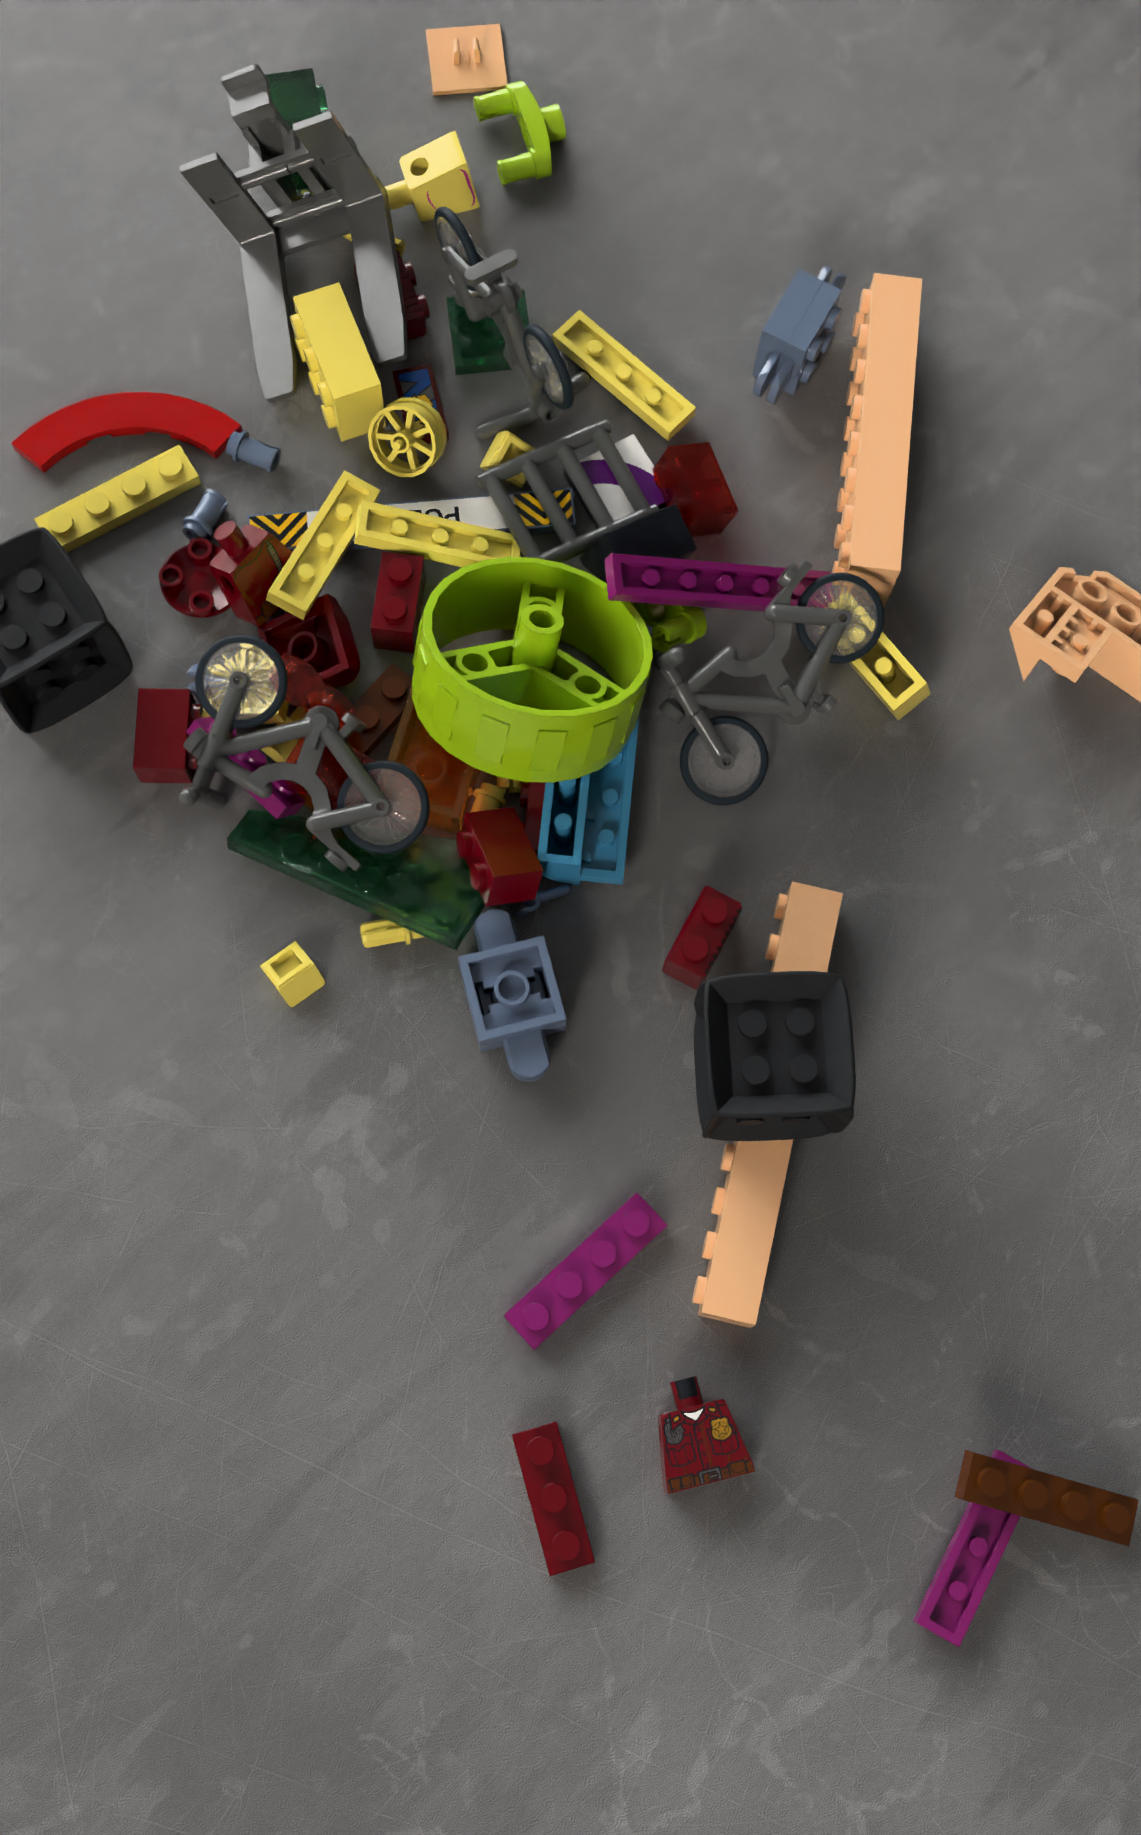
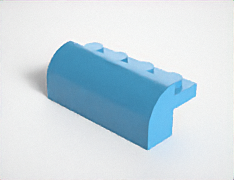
(589, 823)

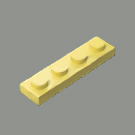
(623, 375)
(120, 499)
(430, 536)
(321, 547)

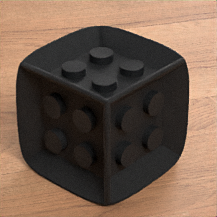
(53, 635)
(774, 1056)

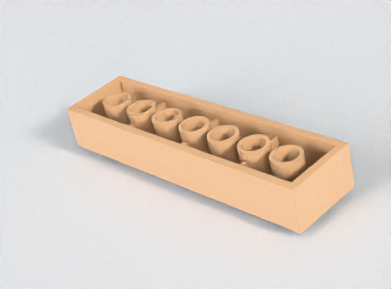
(878, 432)

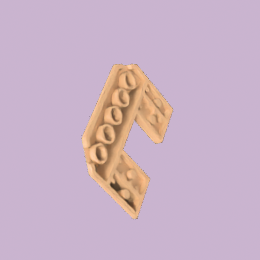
(1081, 625)

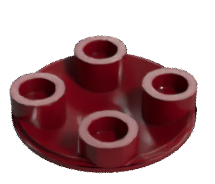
(189, 582)

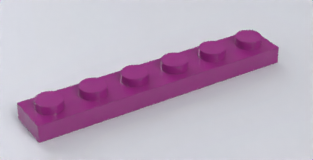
(697, 582)

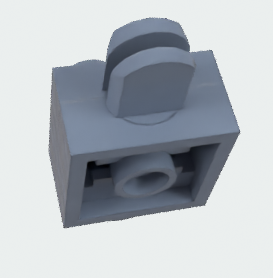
(797, 333)
(512, 994)

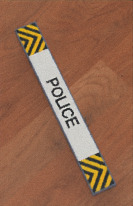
(474, 510)

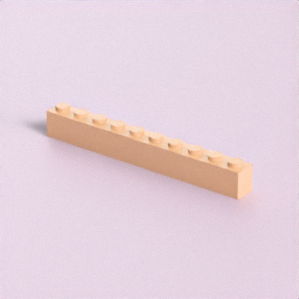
(758, 1169)

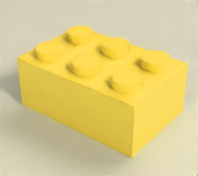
(337, 361)

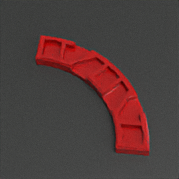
(125, 415)

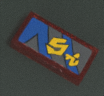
(419, 383)

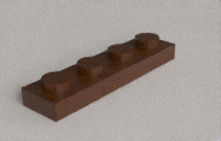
(379, 710)
(1046, 1498)

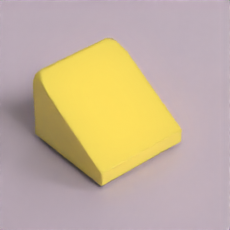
(504, 448)
(293, 974)

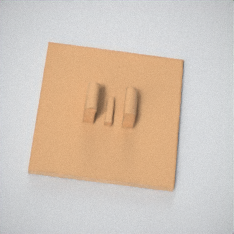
(466, 59)

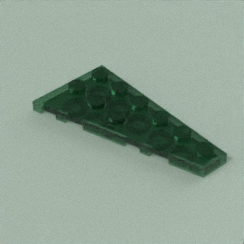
(416, 888)

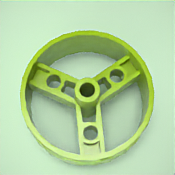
(522, 701)

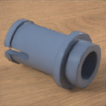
(252, 451)
(205, 516)

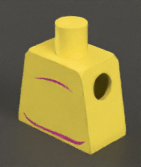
(434, 179)

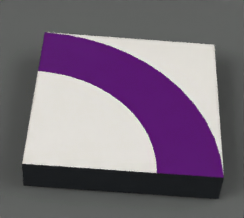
(607, 485)

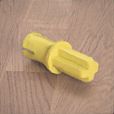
(385, 932)

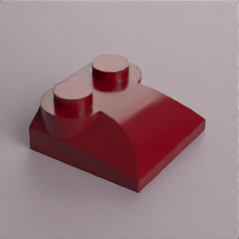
(320, 639)

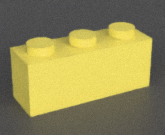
(891, 677)

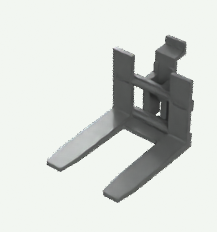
(343, 202)

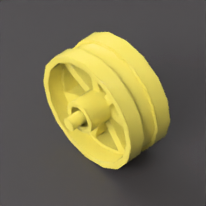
(407, 437)

